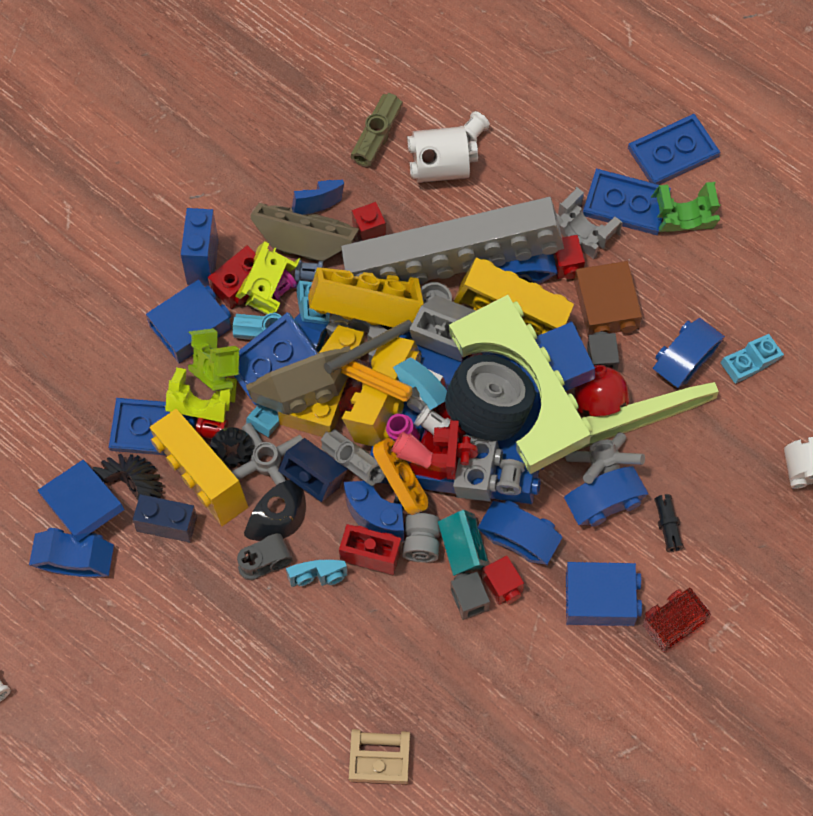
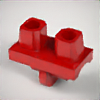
(449, 438)

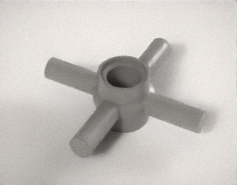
(262, 449)
(605, 457)

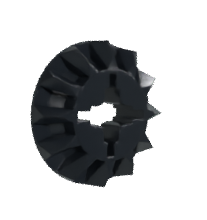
(233, 436)

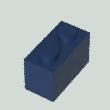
(312, 469)
(165, 518)

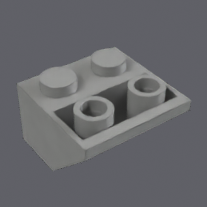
(432, 323)

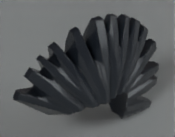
(134, 473)

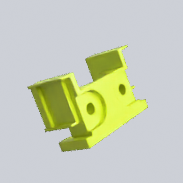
(265, 275)
(181, 398)

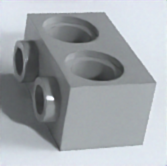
(479, 468)

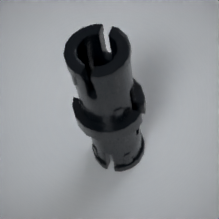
(669, 523)

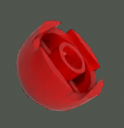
(603, 393)

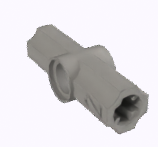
(352, 457)

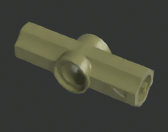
(370, 140)

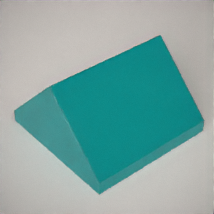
(463, 542)

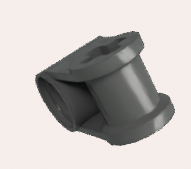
(266, 555)

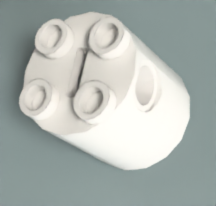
(450, 151)

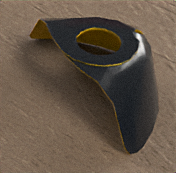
(266, 523)

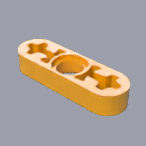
(409, 490)

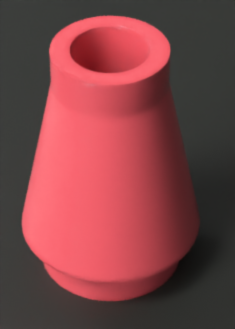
(412, 450)

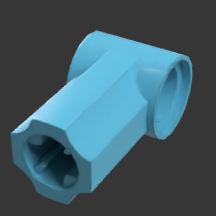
(252, 325)

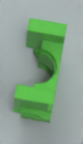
(688, 215)

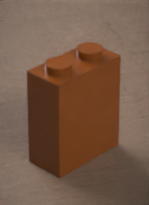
(608, 298)

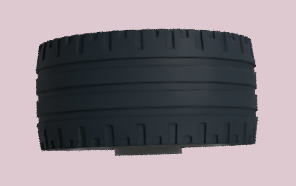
(489, 397)

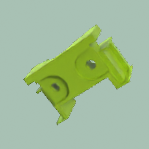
(213, 363)

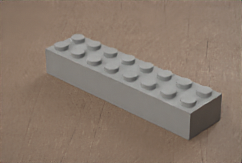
(453, 245)

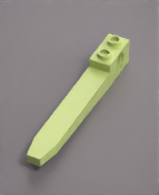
(649, 411)

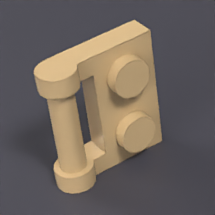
(379, 765)

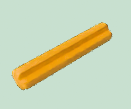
(378, 380)

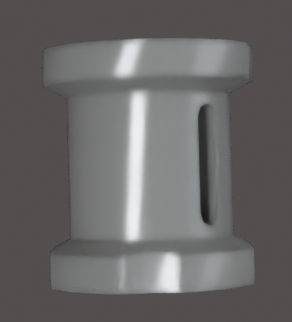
(510, 477)

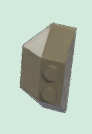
(303, 235)
(299, 384)

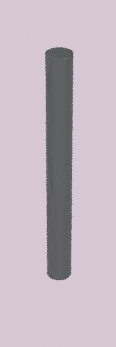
(367, 347)

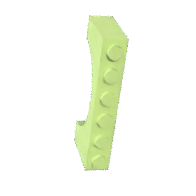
(502, 331)

